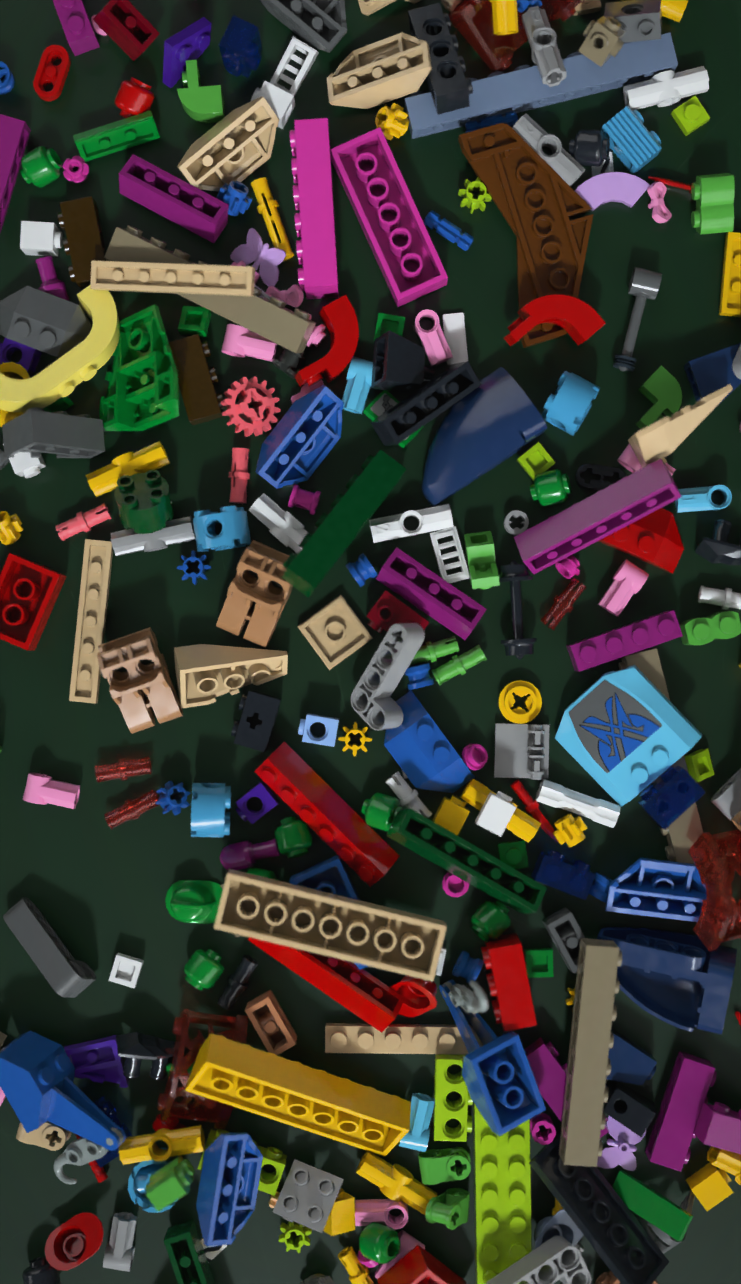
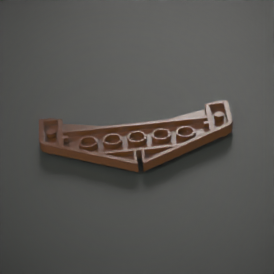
(538, 211)

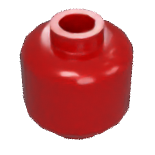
(134, 97)

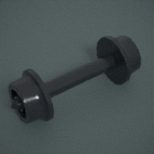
(518, 645)

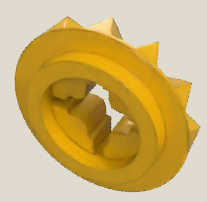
(533, 702)

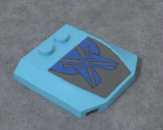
(625, 732)

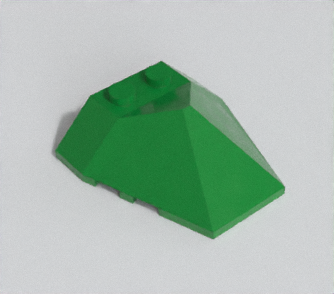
(142, 378)

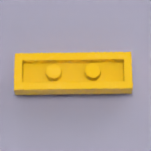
(731, 277)

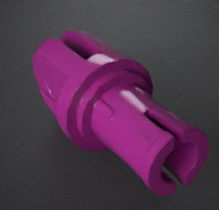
(49, 278)
(245, 854)

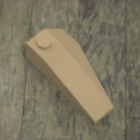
(668, 433)
(214, 670)

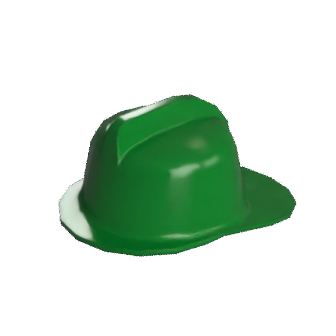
(194, 901)

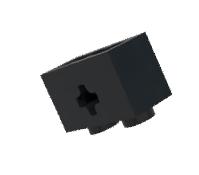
(259, 736)

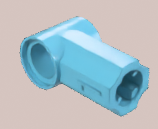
(358, 385)
(700, 499)
(420, 1117)

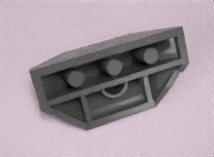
(314, 21)
(43, 321)

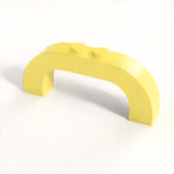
(73, 367)

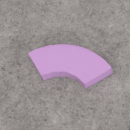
(612, 188)

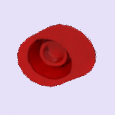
(418, 993)
(74, 1241)

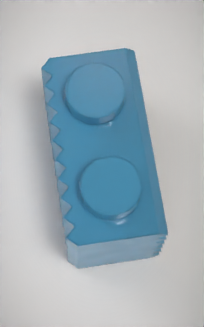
(631, 139)

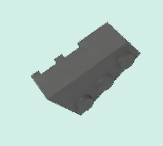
(53, 433)

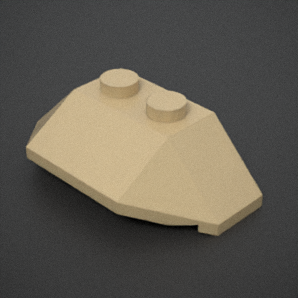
(380, 72)
(231, 147)

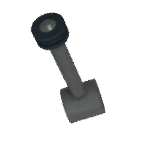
(643, 285)

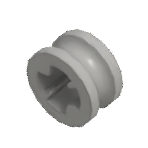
(516, 531)

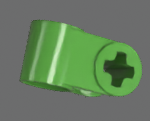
(440, 1165)
(449, 1208)

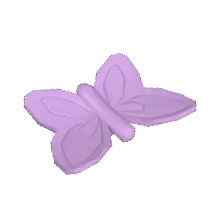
(260, 253)
(622, 1148)

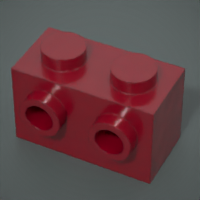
(126, 27)
(392, 611)

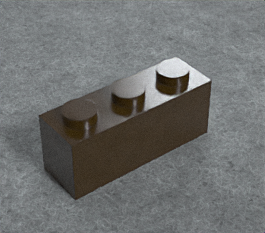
(83, 239)
(197, 379)

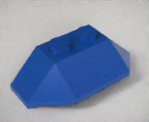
(301, 439)
(424, 750)
(658, 890)
(228, 1187)

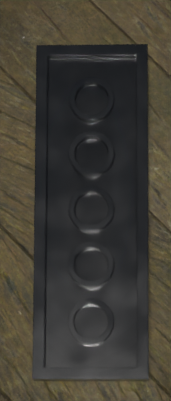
(601, 1217)

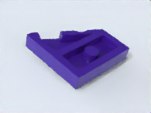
(184, 46)
(98, 1061)

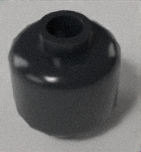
(590, 148)
(40, 1272)

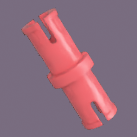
(239, 475)
(83, 521)

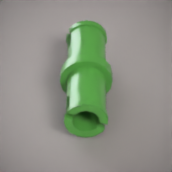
(434, 650)
(459, 664)

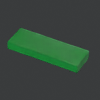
(116, 136)
(652, 1206)

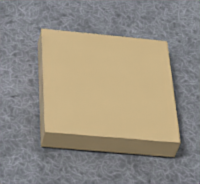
(335, 632)

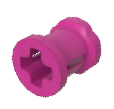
(304, 499)
(547, 1136)

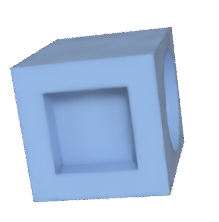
(330, 724)

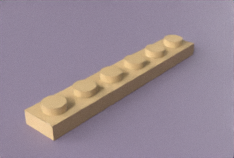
(172, 278)
(91, 620)
(395, 1039)

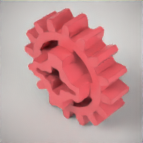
(250, 394)

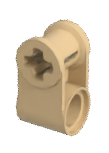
(44, 1136)

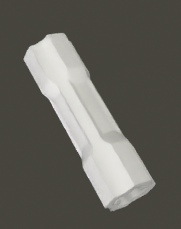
(578, 803)

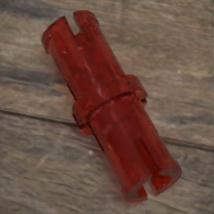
(563, 604)
(123, 769)
(131, 809)

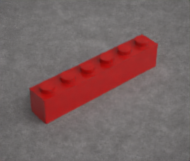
(327, 814)
(341, 981)

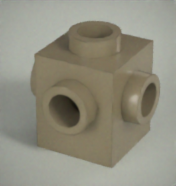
(602, 40)

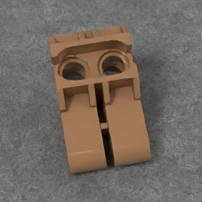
(248, 589)
(130, 687)

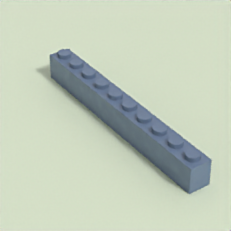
(524, 89)

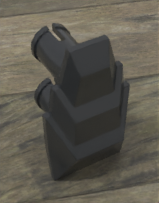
(718, 549)
(140, 1046)

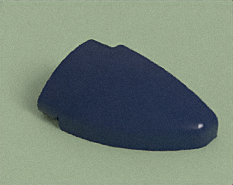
(479, 435)
(674, 976)

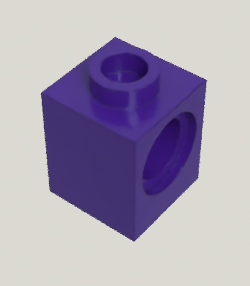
(29, 359)
(265, 794)

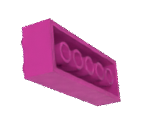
(315, 201)
(388, 217)

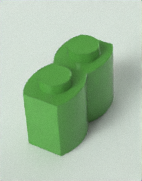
(713, 203)
(715, 626)
(170, 1183)

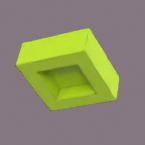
(690, 115)
(536, 460)
(699, 765)

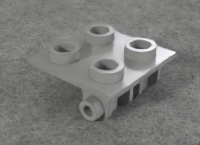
(521, 751)
(308, 1196)

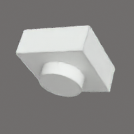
(126, 970)

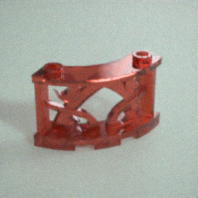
(717, 866)
(210, 1109)

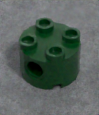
(144, 502)

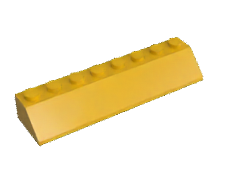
(299, 1095)

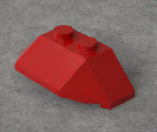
(650, 540)

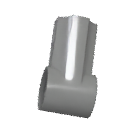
(120, 1248)

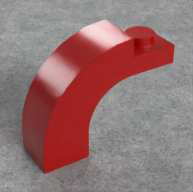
(563, 310)
(344, 334)

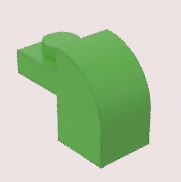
(200, 103)
(664, 393)
(481, 560)

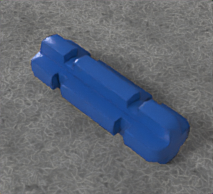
(509, 118)
(448, 230)

